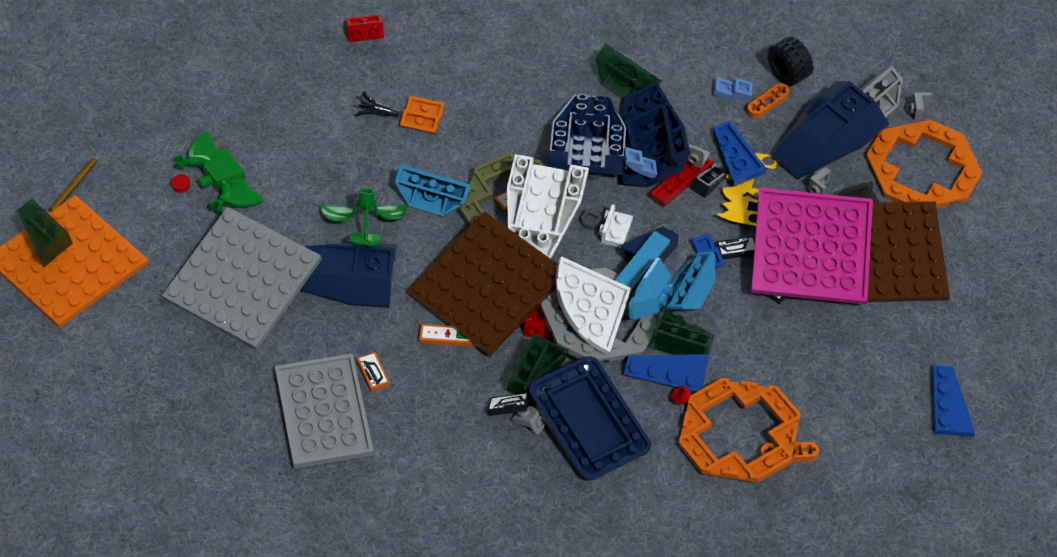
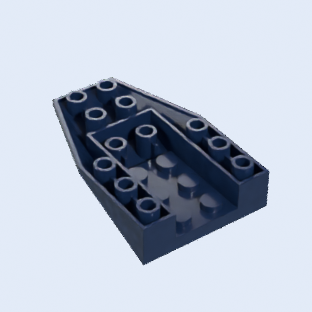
(589, 136)

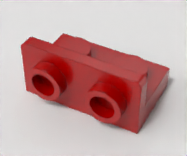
(365, 28)
(536, 325)

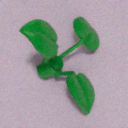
(366, 202)

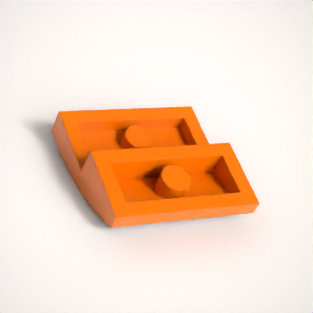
(422, 114)

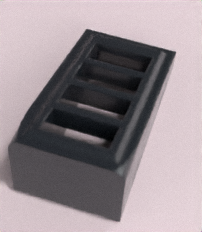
(705, 185)

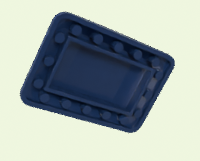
(589, 418)

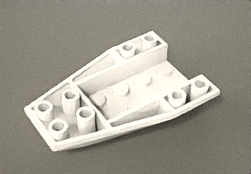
(543, 201)

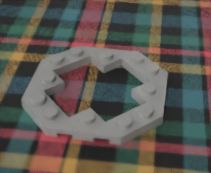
(578, 347)

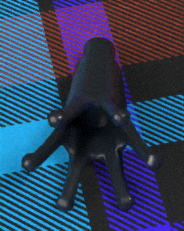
(376, 108)

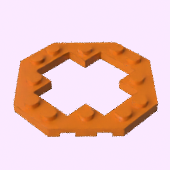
(910, 134)
(732, 465)

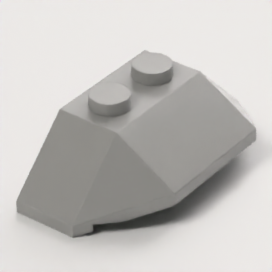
(885, 90)

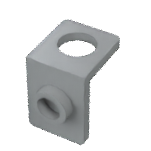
(697, 156)

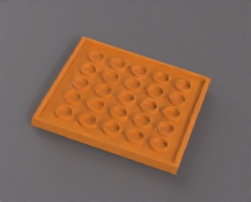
(80, 274)

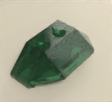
(621, 73)

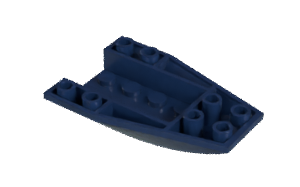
(830, 128)
(353, 273)

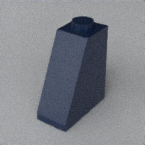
(632, 247)

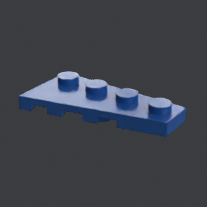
(737, 154)
(669, 369)
(950, 410)

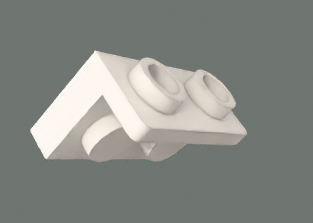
(615, 227)

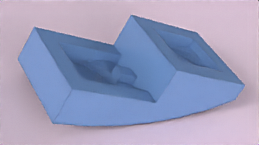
(738, 89)
(638, 163)

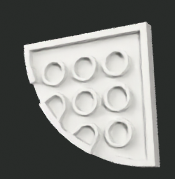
(591, 303)

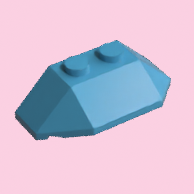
(431, 191)
(693, 282)
(652, 291)

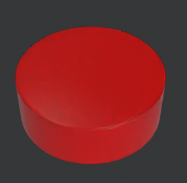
(180, 183)
(680, 395)

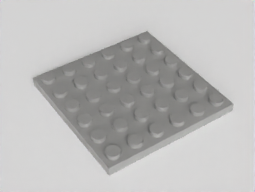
(242, 278)

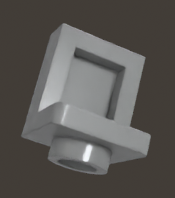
(918, 103)
(818, 181)
(530, 418)

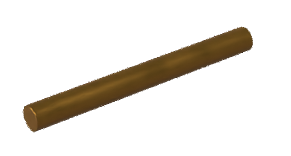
(73, 185)

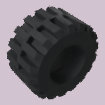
(790, 61)

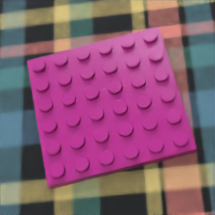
(812, 246)

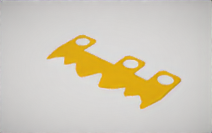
(738, 206)

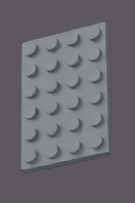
(323, 411)

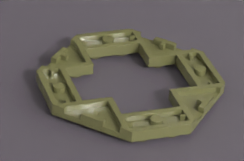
(480, 190)

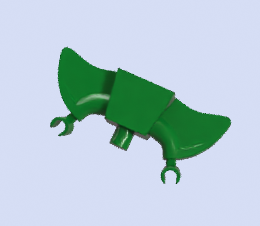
(221, 172)

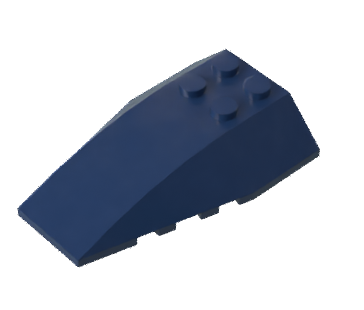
(655, 131)

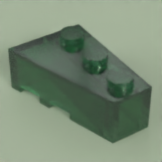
(44, 232)
(679, 337)
(537, 361)

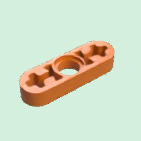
(771, 94)
(804, 457)

